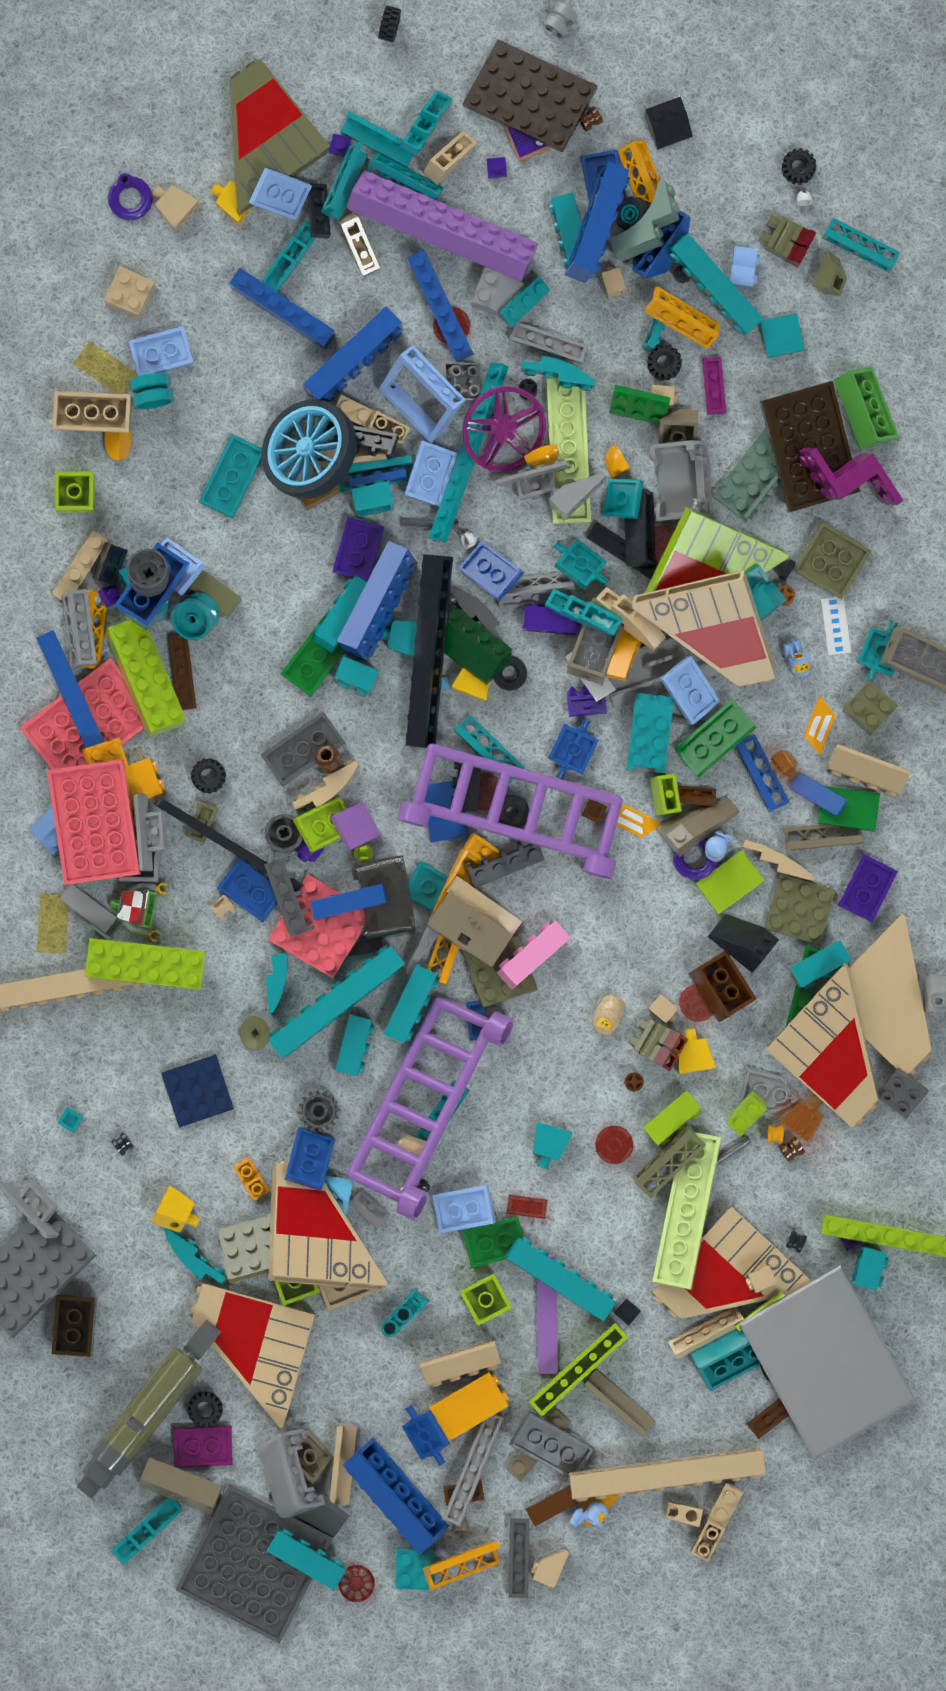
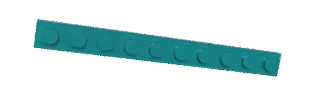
(464, 463)

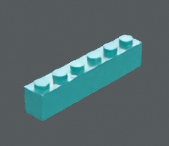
(715, 284)
(560, 1279)

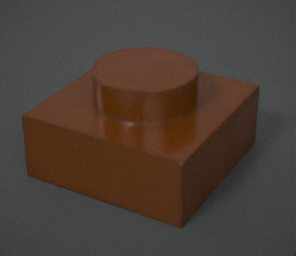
(594, 811)

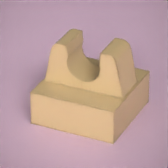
(221, 906)

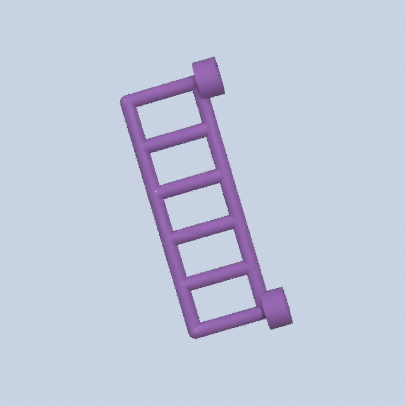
(419, 812)
(412, 1199)

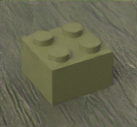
(870, 708)

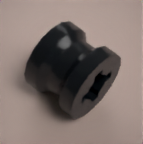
(528, 385)
(122, 1144)
(796, 1241)

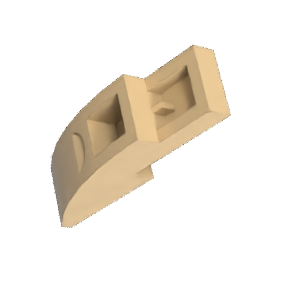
(367, 418)
(633, 621)
(335, 783)
(716, 1522)

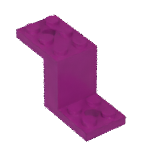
(850, 476)

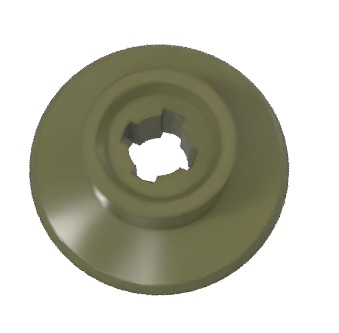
(248, 1033)

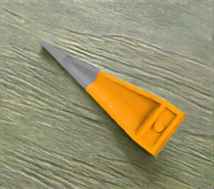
(472, 852)

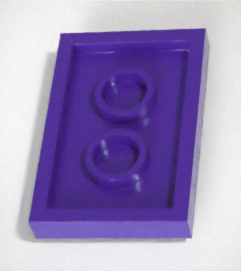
(358, 549)
(867, 888)

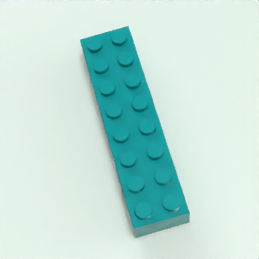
(337, 1002)

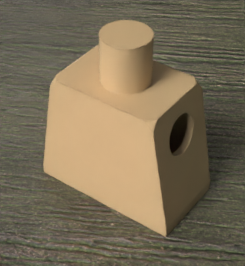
(174, 205)

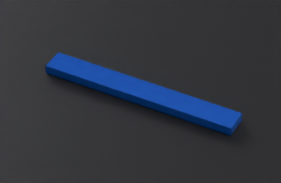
(70, 689)

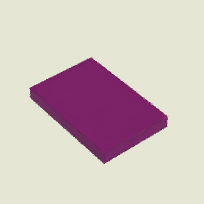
(202, 1446)

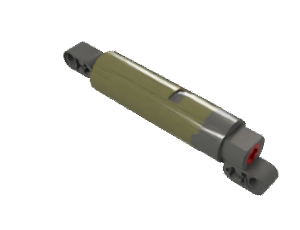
(146, 1411)

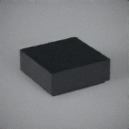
(787, 569)

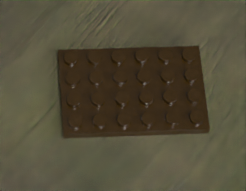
(530, 96)
(805, 421)

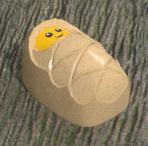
(608, 1014)

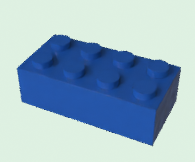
(144, 609)

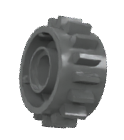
(326, 1103)

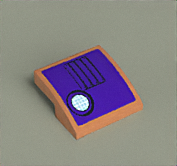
(525, 146)

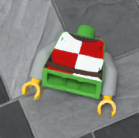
(137, 908)

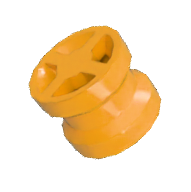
(775, 1134)

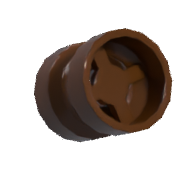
(591, 118)
(792, 1149)

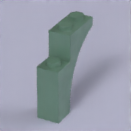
(647, 231)

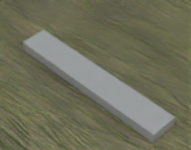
(472, 1470)

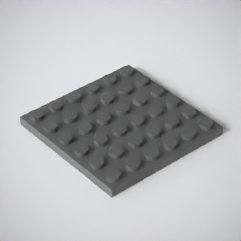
(238, 1574)

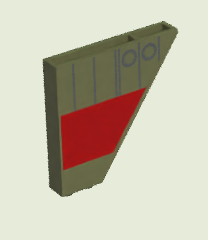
(268, 131)

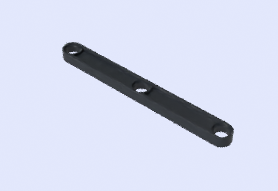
(216, 837)

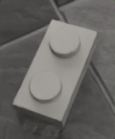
(369, 1208)

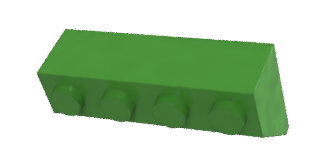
(866, 408)

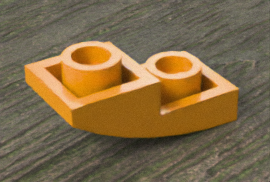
(251, 1178)

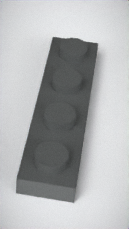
(519, 1557)

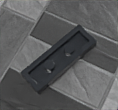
(318, 221)

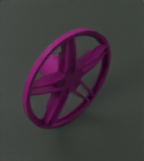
(503, 428)

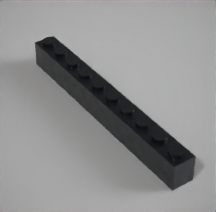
(429, 650)

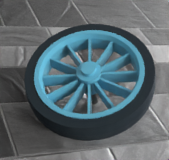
(309, 449)

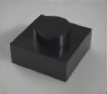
(627, 1312)

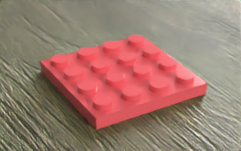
(331, 939)

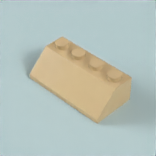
(92, 412)
(867, 770)
(460, 1362)

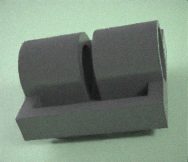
(902, 1092)

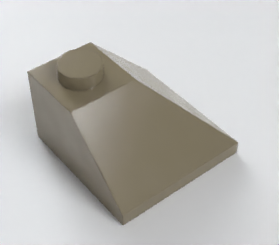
(679, 426)
(313, 1457)

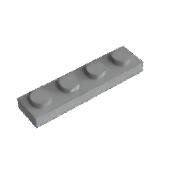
(549, 342)

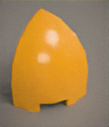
(118, 445)
(542, 455)
(615, 462)

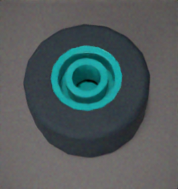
(630, 207)

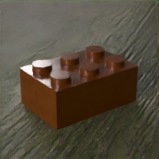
(722, 986)

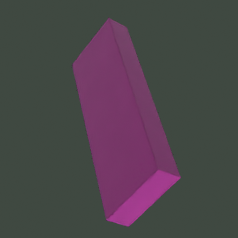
(714, 385)

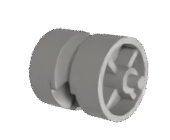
(562, 17)

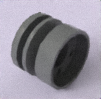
(146, 562)

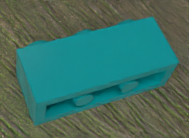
(819, 965)
(354, 1045)

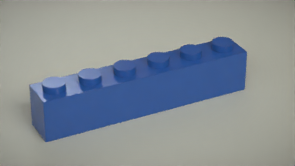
(440, 305)
(282, 308)

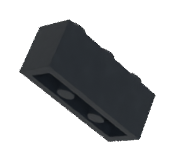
(471, 799)

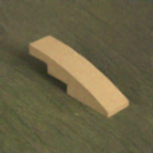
(784, 864)
(484, 905)

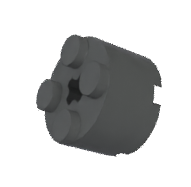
(274, 838)

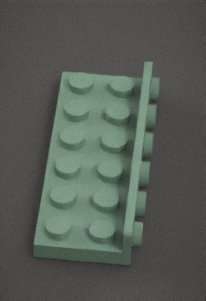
(750, 480)

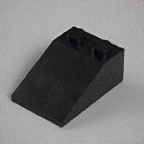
(743, 941)

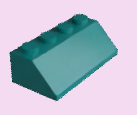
(725, 1359)

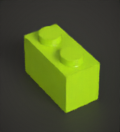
(665, 794)
(746, 1113)

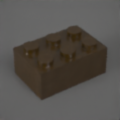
(74, 1325)

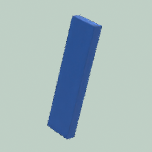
(349, 902)

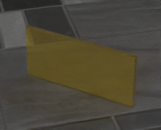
(104, 368)
(52, 924)

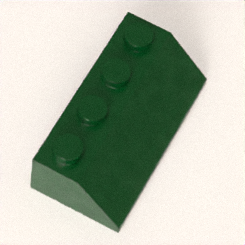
(474, 646)

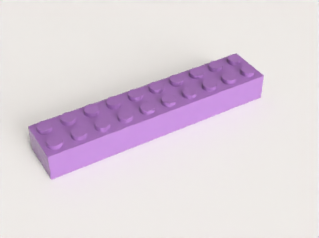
(442, 225)

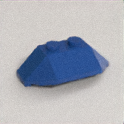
(658, 260)

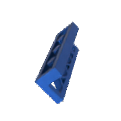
(755, 774)

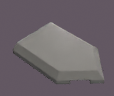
(770, 1087)

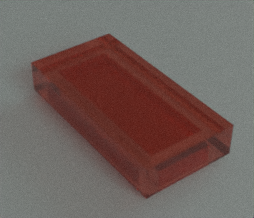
(527, 1206)

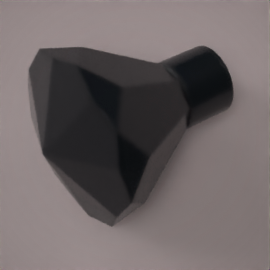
(680, 276)

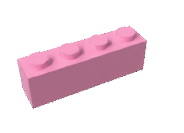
(533, 955)

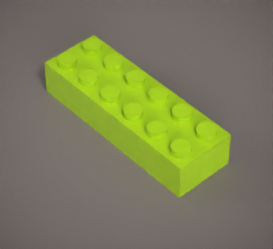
(145, 678)
(145, 964)

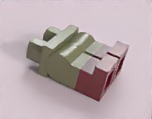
(788, 240)
(653, 1039)

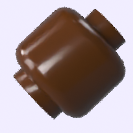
(328, 758)

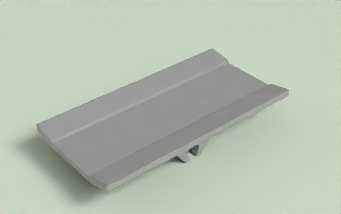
(650, 667)

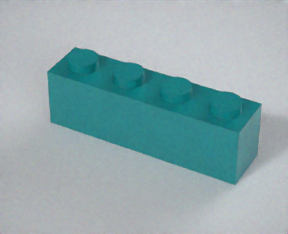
(567, 222)
(335, 619)
(410, 1004)
(306, 1559)

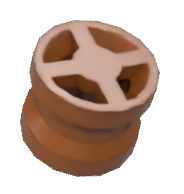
(789, 592)

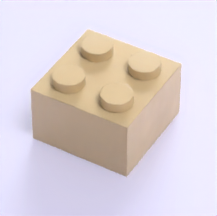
(130, 293)

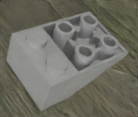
(461, 375)

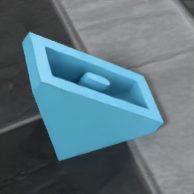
(341, 1191)

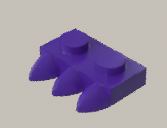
(585, 703)

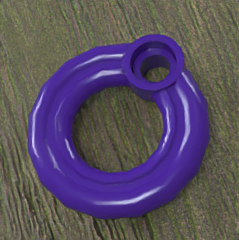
(119, 186)
(690, 873)

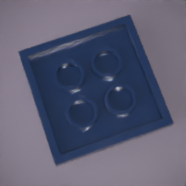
(197, 1091)

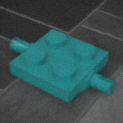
(580, 564)
(874, 650)

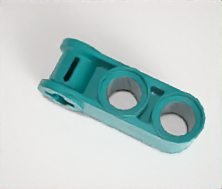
(409, 1304)

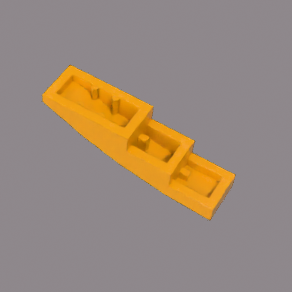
(623, 656)

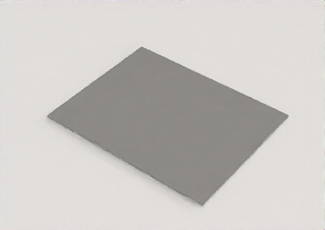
(827, 1362)

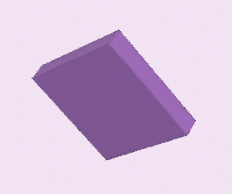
(355, 826)

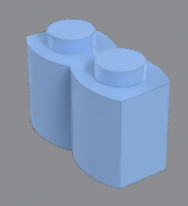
(743, 267)

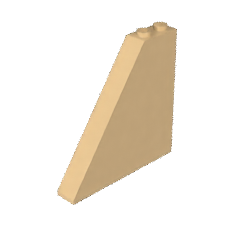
(891, 999)

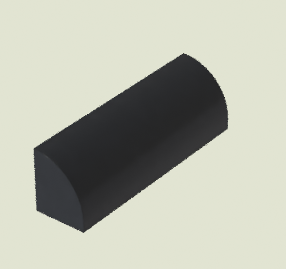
(641, 534)

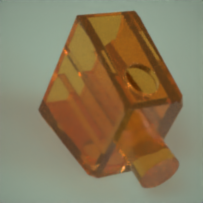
(804, 1118)

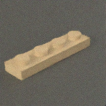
(81, 565)
(705, 1332)

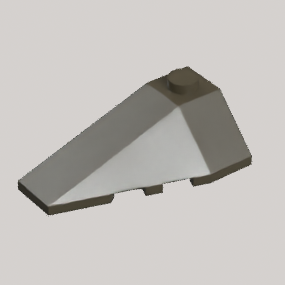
(693, 826)

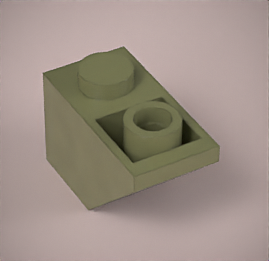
(830, 275)

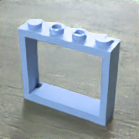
(434, 382)

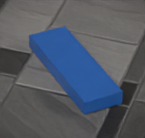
(818, 794)

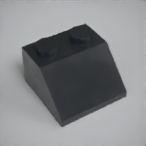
(668, 123)

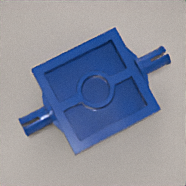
(573, 749)
(426, 1435)

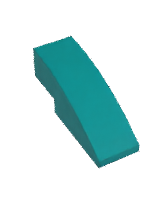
(276, 981)

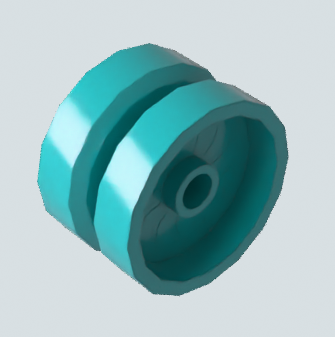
(151, 391)
(195, 616)

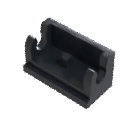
(109, 563)

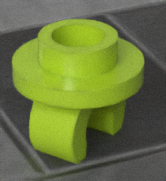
(363, 853)

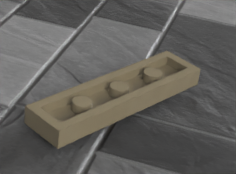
(523, 1463)

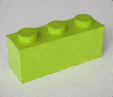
(672, 1118)

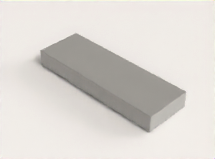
(88, 908)

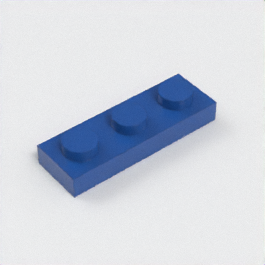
(396, 474)

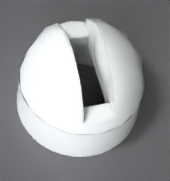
(804, 199)
(468, 540)

